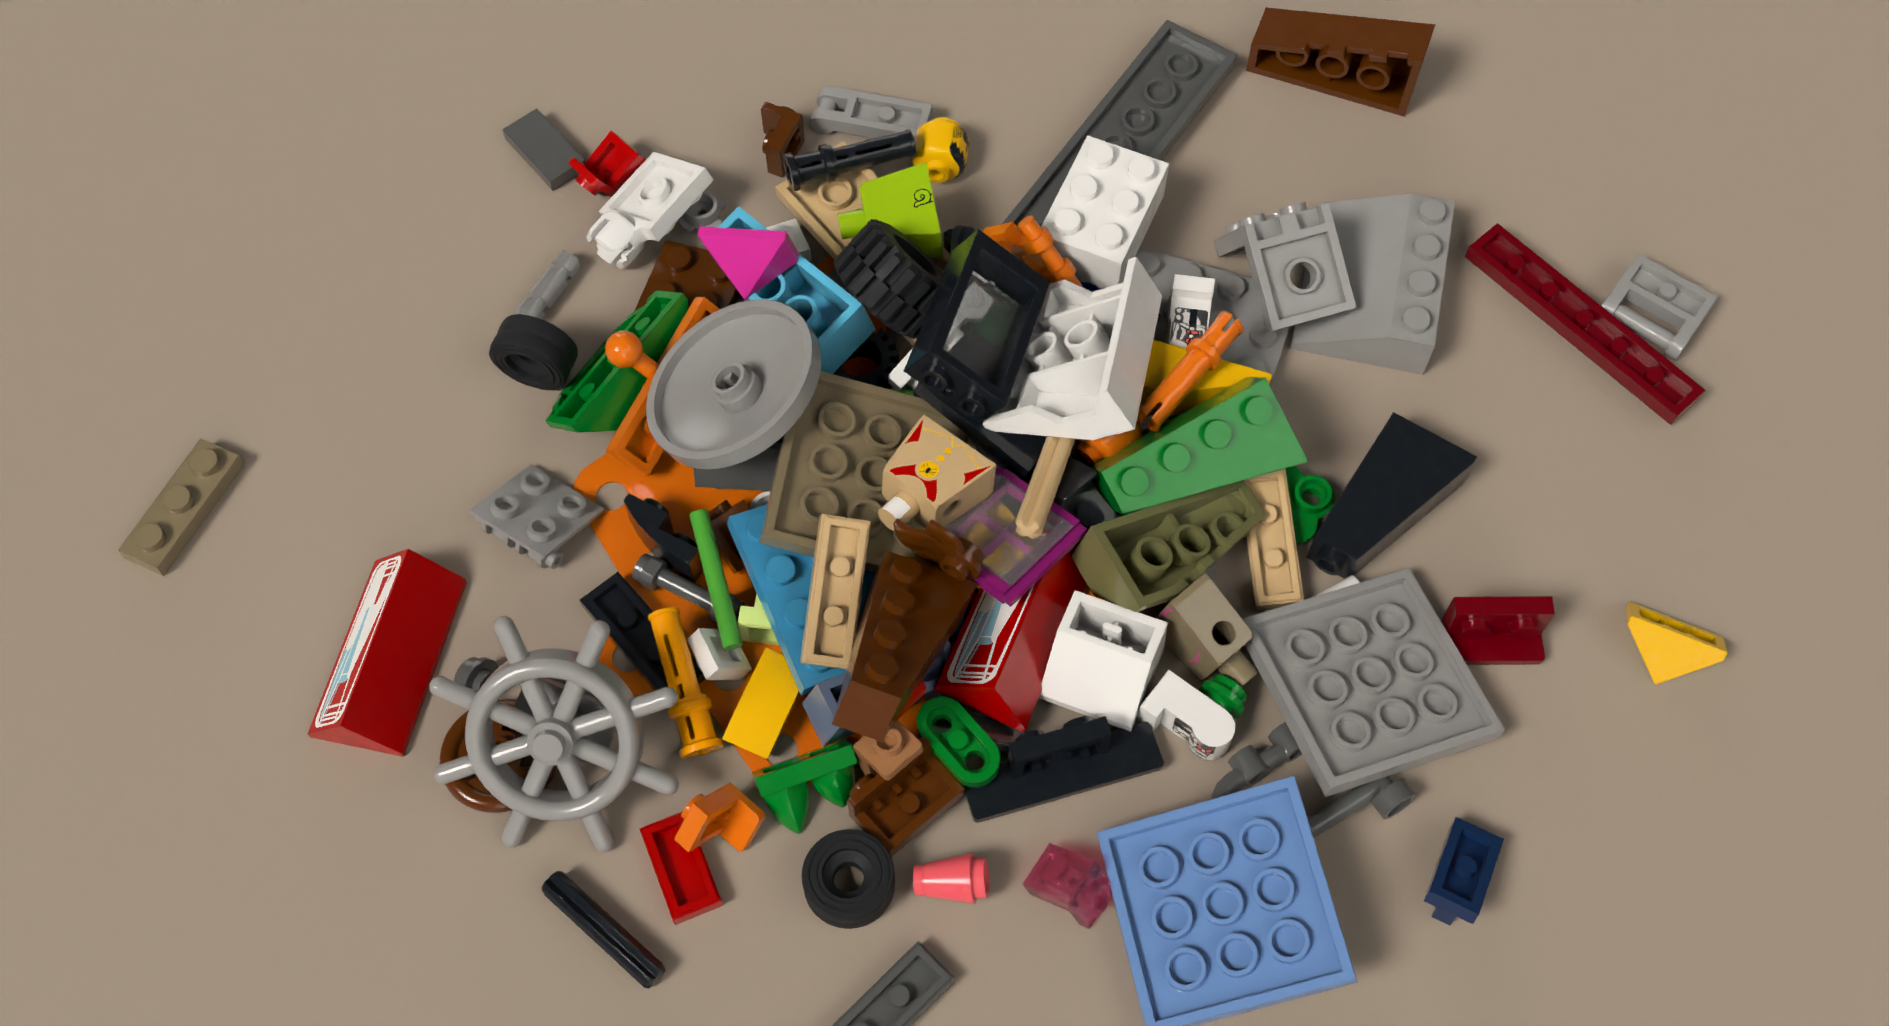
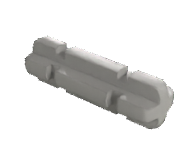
(550, 285)

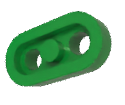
(960, 742)

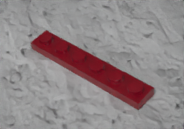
(1585, 324)

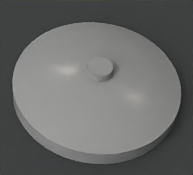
(733, 384)

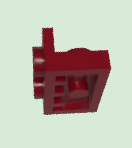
(1499, 628)

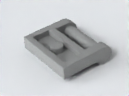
(1665, 297)

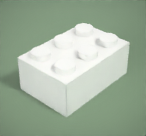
(1105, 209)

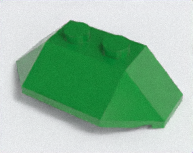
(604, 393)

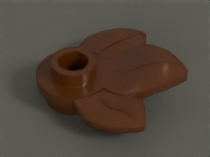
(942, 548)

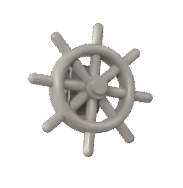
(565, 716)

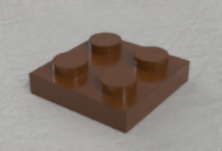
(689, 272)

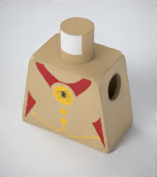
(934, 477)

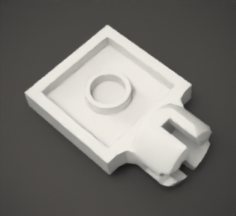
(647, 207)

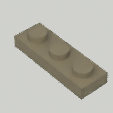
(181, 507)

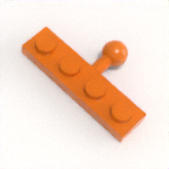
(633, 440)

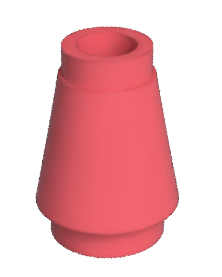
(953, 878)

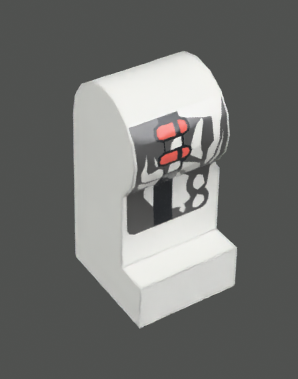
(1188, 309)
(1190, 716)

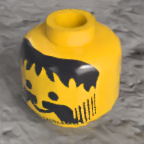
(943, 147)

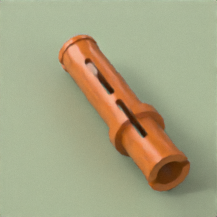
(1201, 356)

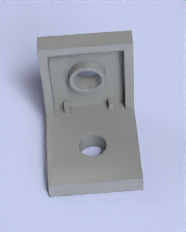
(1278, 244)

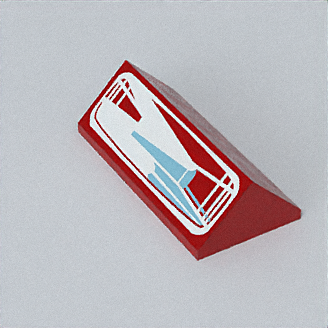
(1006, 649)
(389, 654)

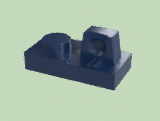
(1463, 872)

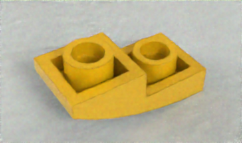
(763, 706)

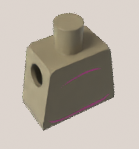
(1207, 632)

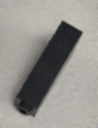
(1388, 494)

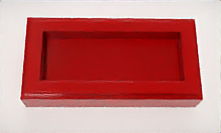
(681, 874)

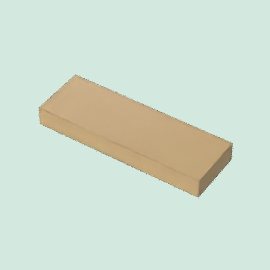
(1273, 545)
(835, 591)

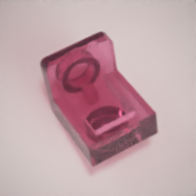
(1070, 883)

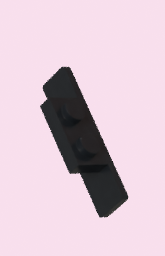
(1065, 764)

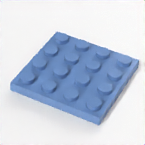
(1225, 907)

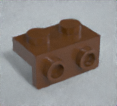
(905, 804)

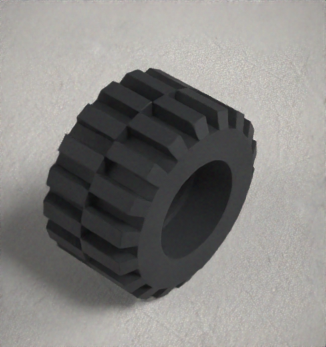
(889, 276)

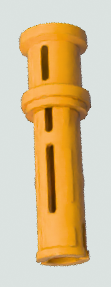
(692, 707)

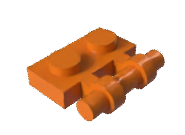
(1033, 240)

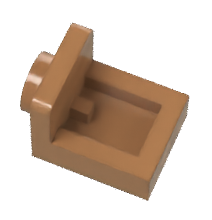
(890, 755)

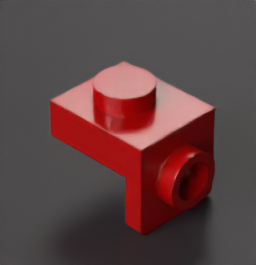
(607, 166)

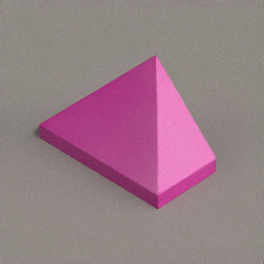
(749, 255)

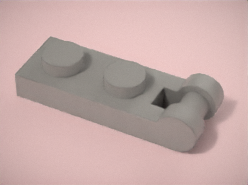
(866, 113)

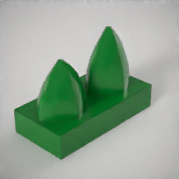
(786, 787)

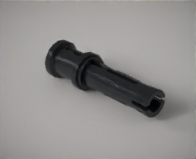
(829, 162)

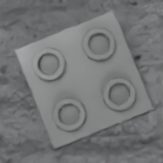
(536, 515)

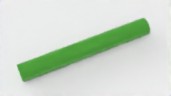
(715, 580)

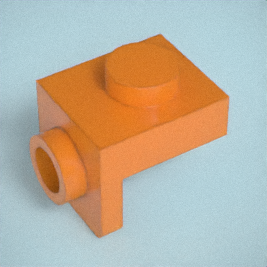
(722, 813)

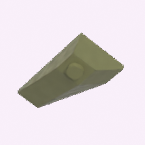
(1164, 547)

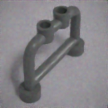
(1251, 767)

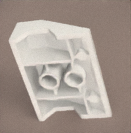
(1085, 361)

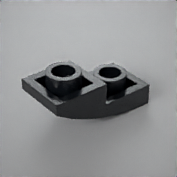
(655, 530)

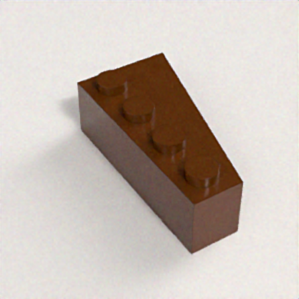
(1342, 55)
(899, 636)

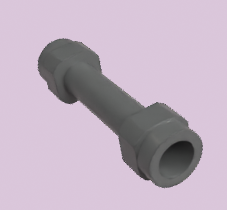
(654, 573)

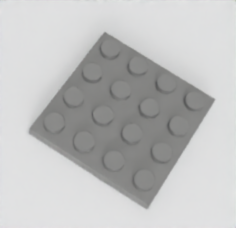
(1369, 681)

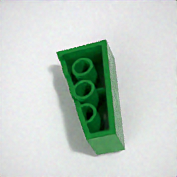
(1207, 447)

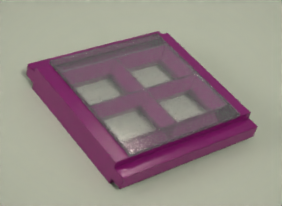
(1010, 560)

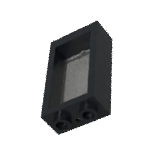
(978, 327)

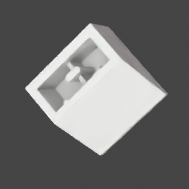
(1103, 660)

